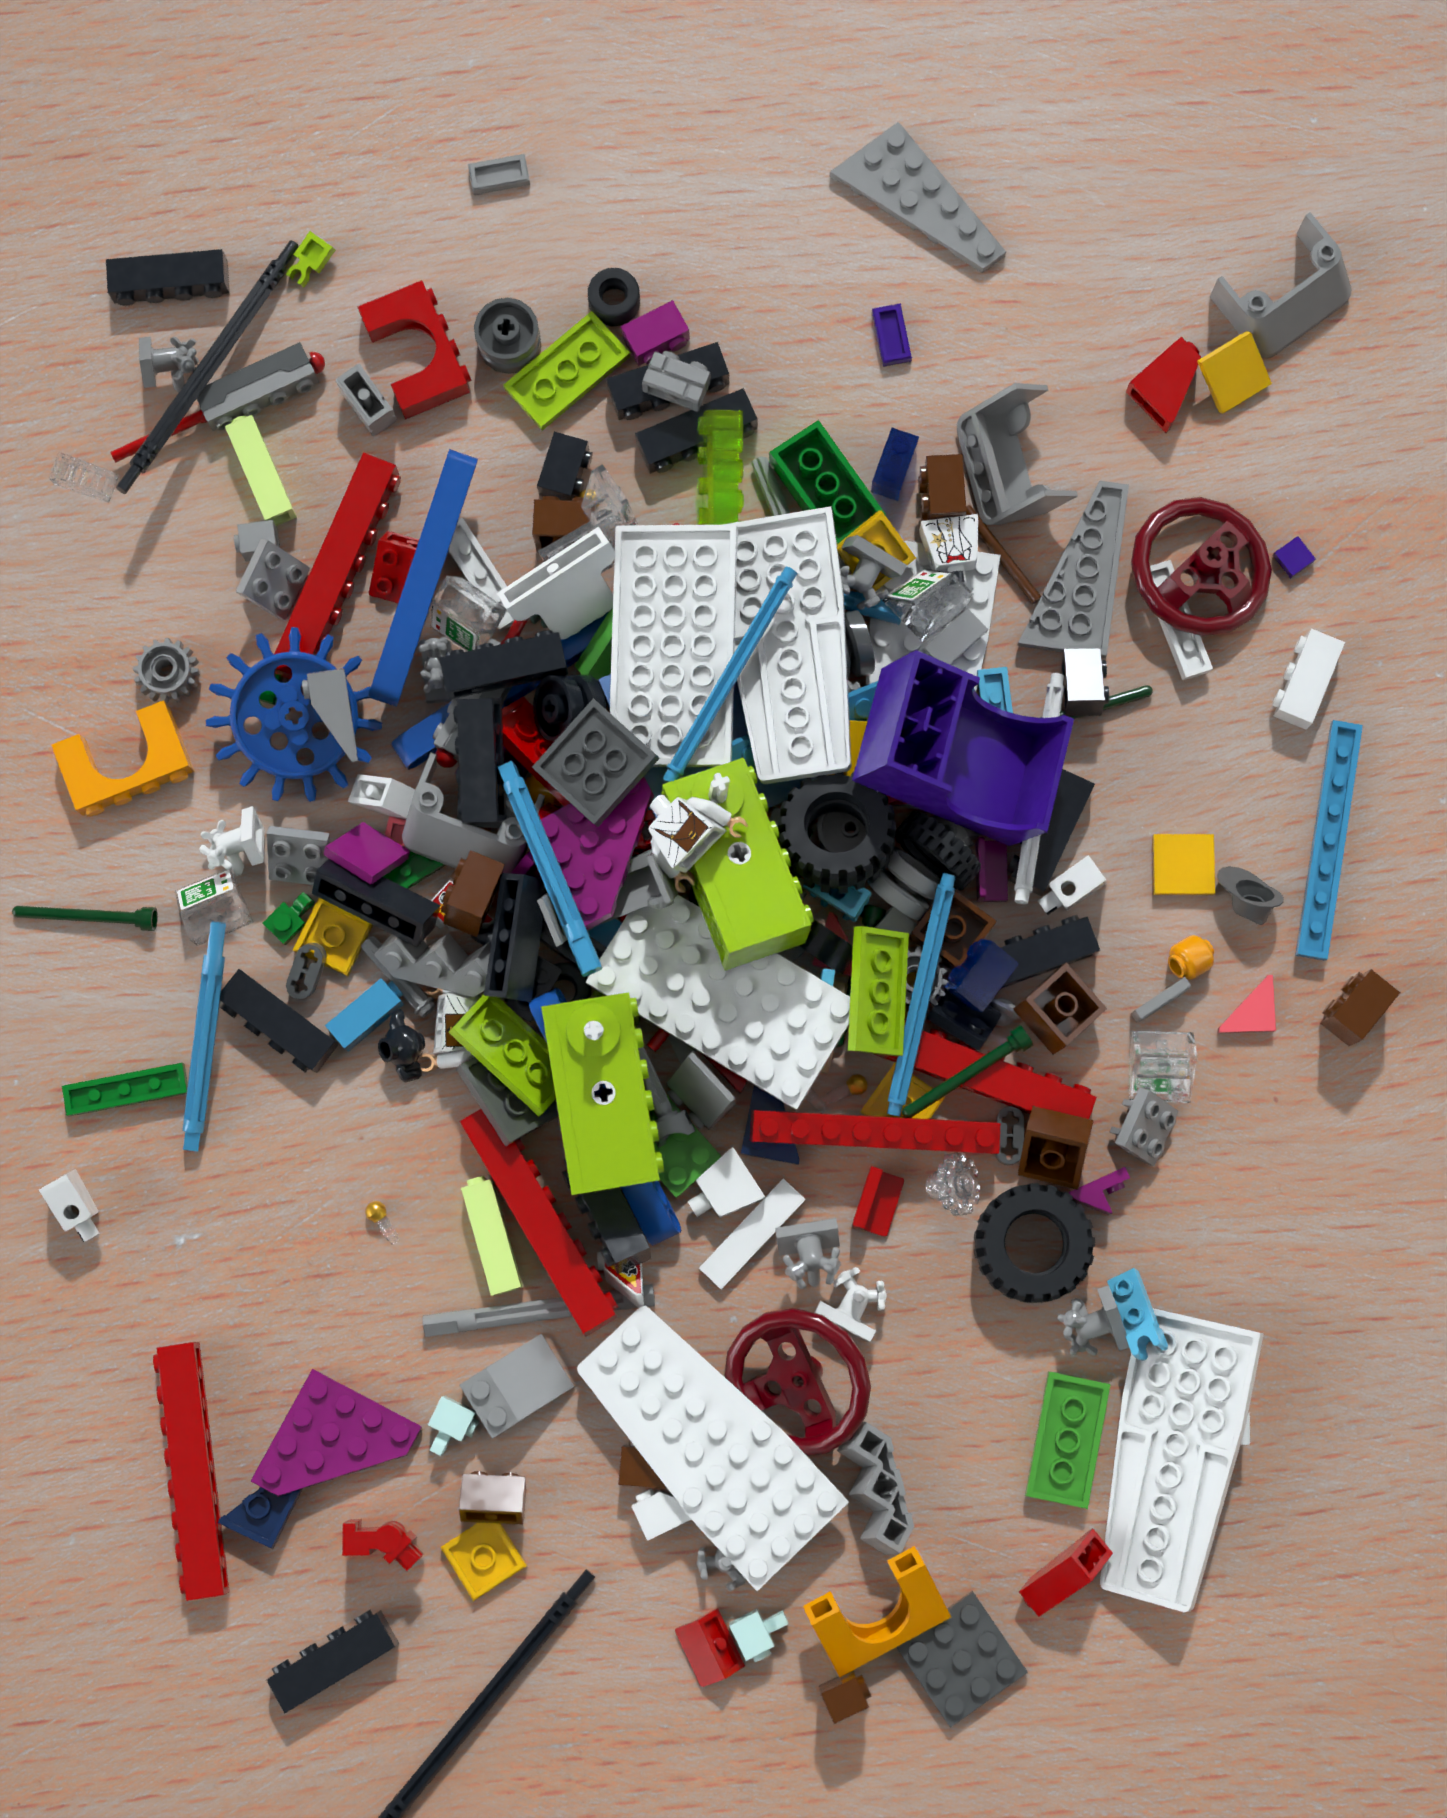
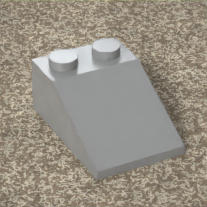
(331, 702)
(700, 1092)
(516, 1386)

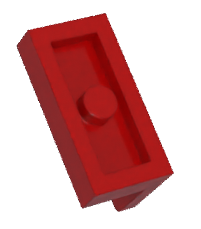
(878, 1202)
(710, 1648)

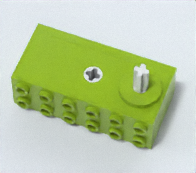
(745, 880)
(611, 1138)

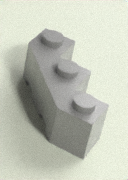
(436, 965)
(880, 1489)

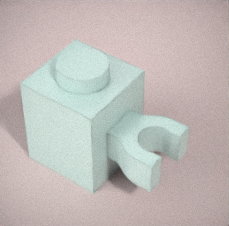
(453, 1421)
(754, 1633)

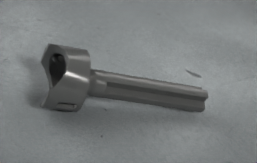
(668, 1121)

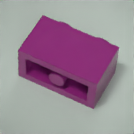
(656, 332)

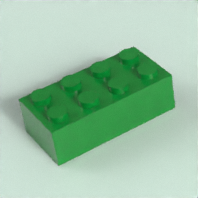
(823, 477)

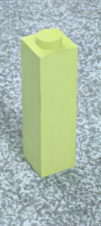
(260, 470)
(491, 1236)

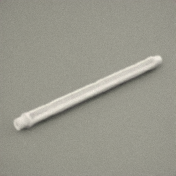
(1030, 847)

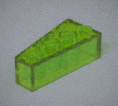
(721, 467)

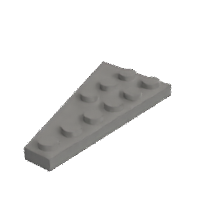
(912, 189)
(1081, 591)

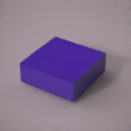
(1294, 557)

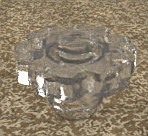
(955, 1184)

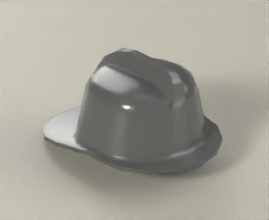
(1250, 895)

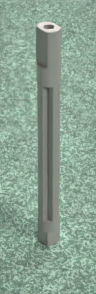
(514, 1314)

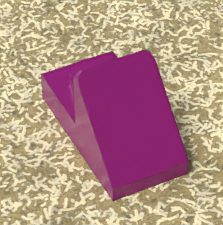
(1092, 1194)

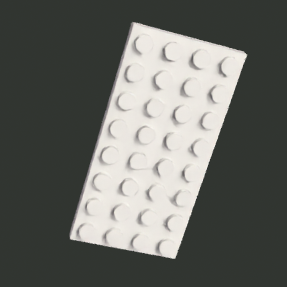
(673, 634)
(754, 1019)

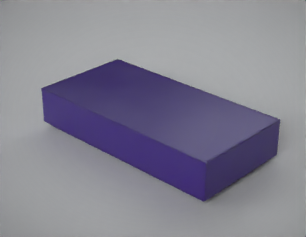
(891, 335)

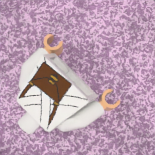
(686, 832)
(450, 1010)

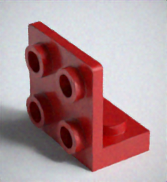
(392, 565)

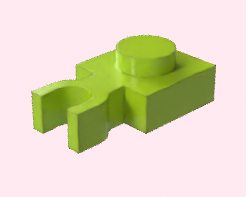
(312, 254)

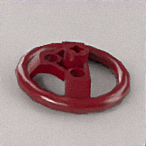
(1205, 567)
(802, 1375)

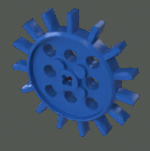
(258, 747)

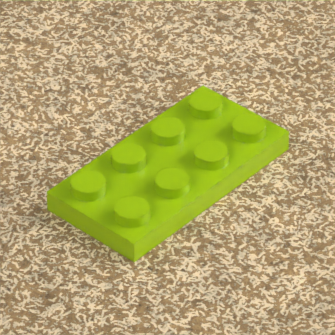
(567, 370)
(878, 991)
(508, 1050)

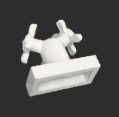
(246, 838)
(853, 1305)

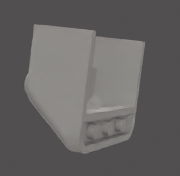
(1305, 306)
(996, 459)
(448, 839)
(643, 887)

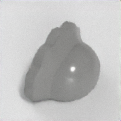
(1006, 1008)

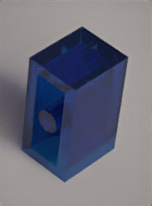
(894, 464)
(981, 974)

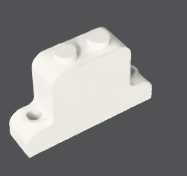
(566, 587)

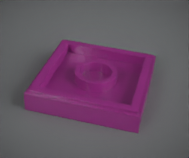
(366, 853)

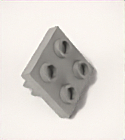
(272, 579)
(295, 854)
(1145, 1126)

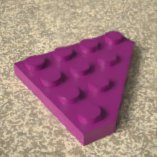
(598, 857)
(331, 1435)

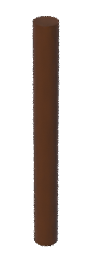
(1005, 559)

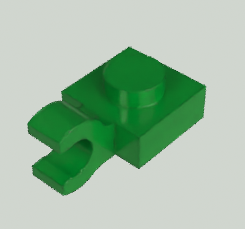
(286, 920)

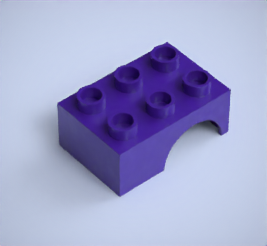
(957, 754)

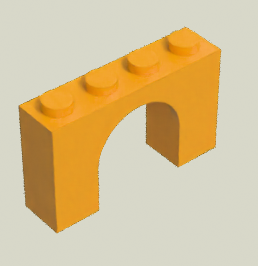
(165, 762)
(856, 1644)

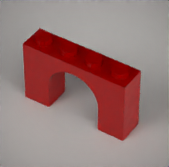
(414, 310)

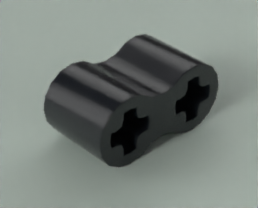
(828, 947)

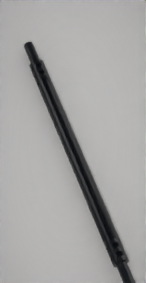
(207, 367)
(487, 1698)

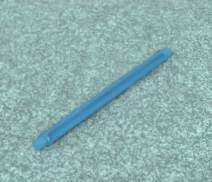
(730, 675)
(921, 993)

